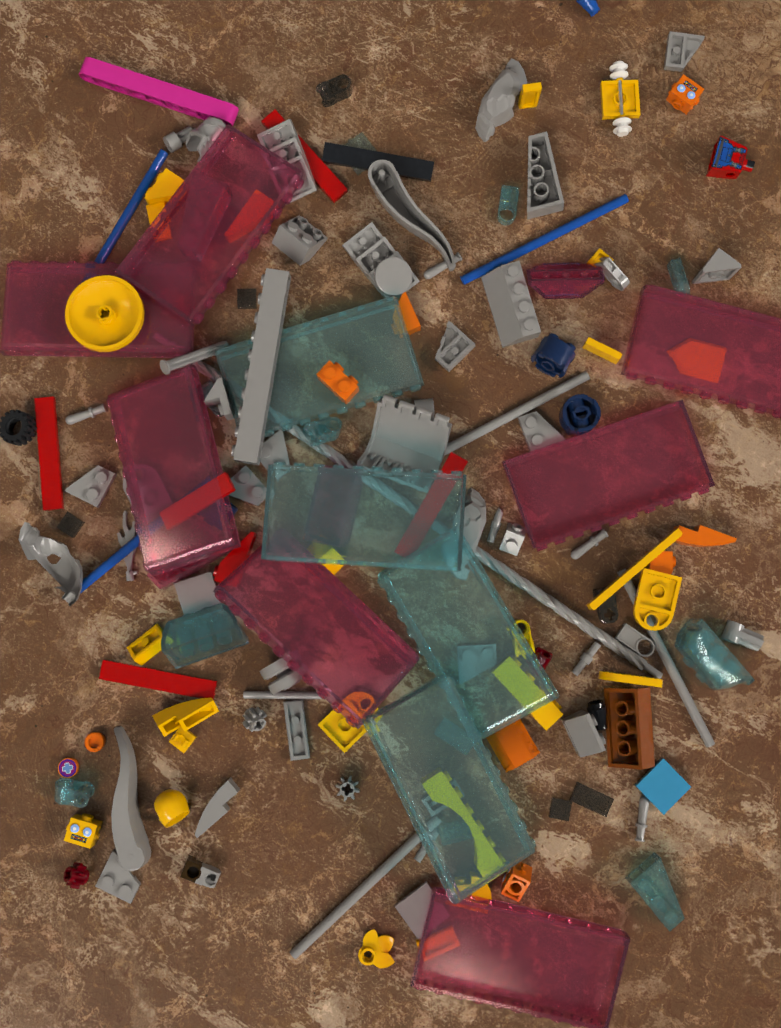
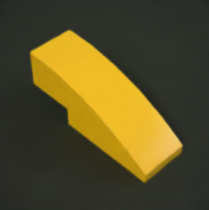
(184, 715)

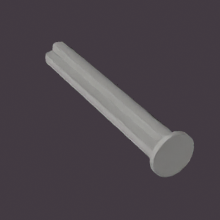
(192, 357)

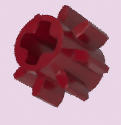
(76, 875)

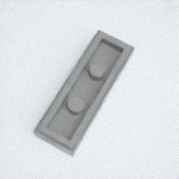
(296, 729)

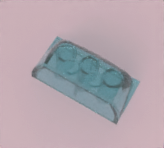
(201, 635)
(710, 657)

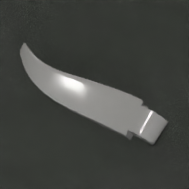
(399, 204)
(127, 826)

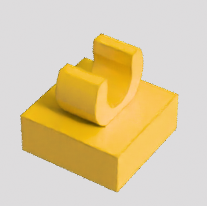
(182, 740)

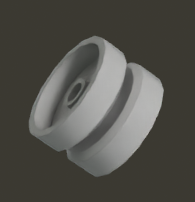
(285, 676)

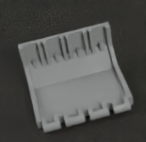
(406, 437)

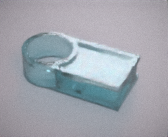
(508, 201)
(678, 276)

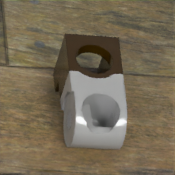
(200, 872)

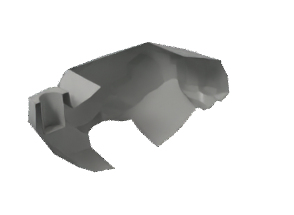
(500, 99)
(474, 517)
(66, 572)

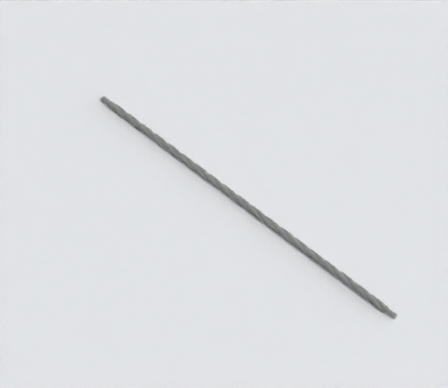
(488, 560)

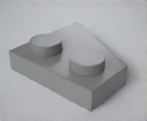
(453, 347)
(274, 450)
(93, 486)
(117, 880)

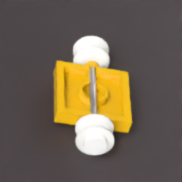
(620, 99)

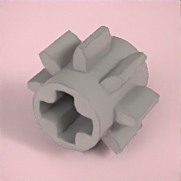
(254, 719)
(352, 786)

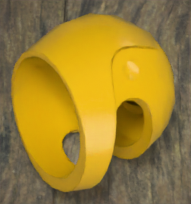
(171, 807)

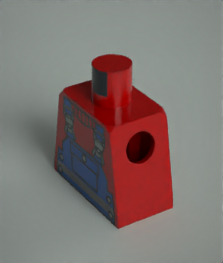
(728, 159)

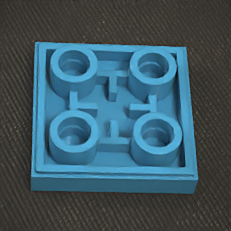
(662, 786)

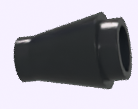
(598, 709)

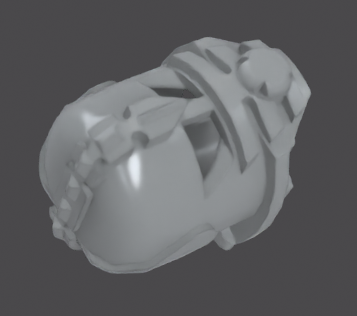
(204, 135)

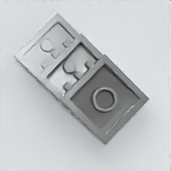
(286, 144)
(369, 249)

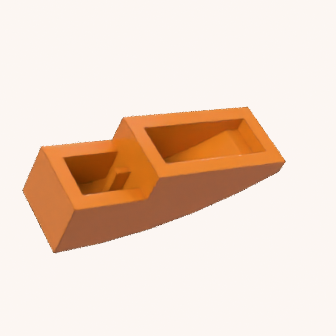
(702, 537)

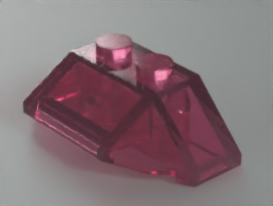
(564, 279)

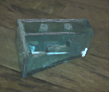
(655, 888)

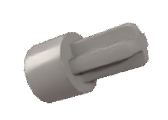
(174, 140)

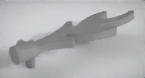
(129, 534)

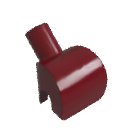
(543, 656)

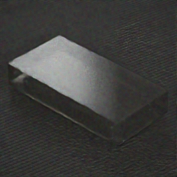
(591, 799)

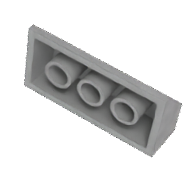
(511, 304)

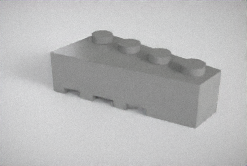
(544, 189)

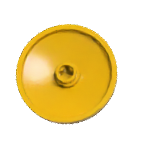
(104, 313)

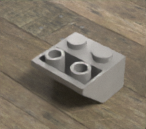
(299, 239)
(583, 733)

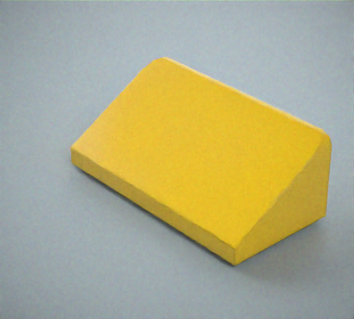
(146, 645)

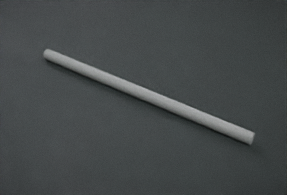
(516, 412)
(673, 672)
(361, 890)

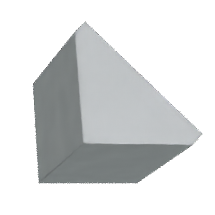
(717, 268)

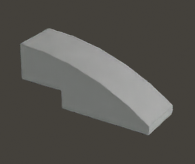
(217, 806)

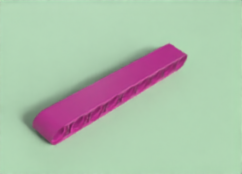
(156, 91)

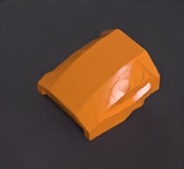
(513, 746)

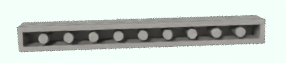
(262, 366)

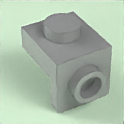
(513, 538)

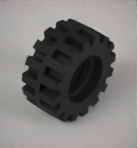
(27, 428)

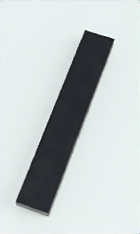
(363, 158)

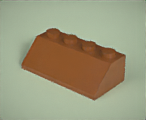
(629, 727)

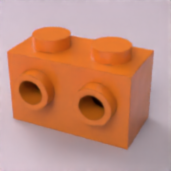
(340, 384)

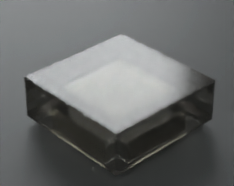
(246, 298)
(70, 524)
(560, 809)

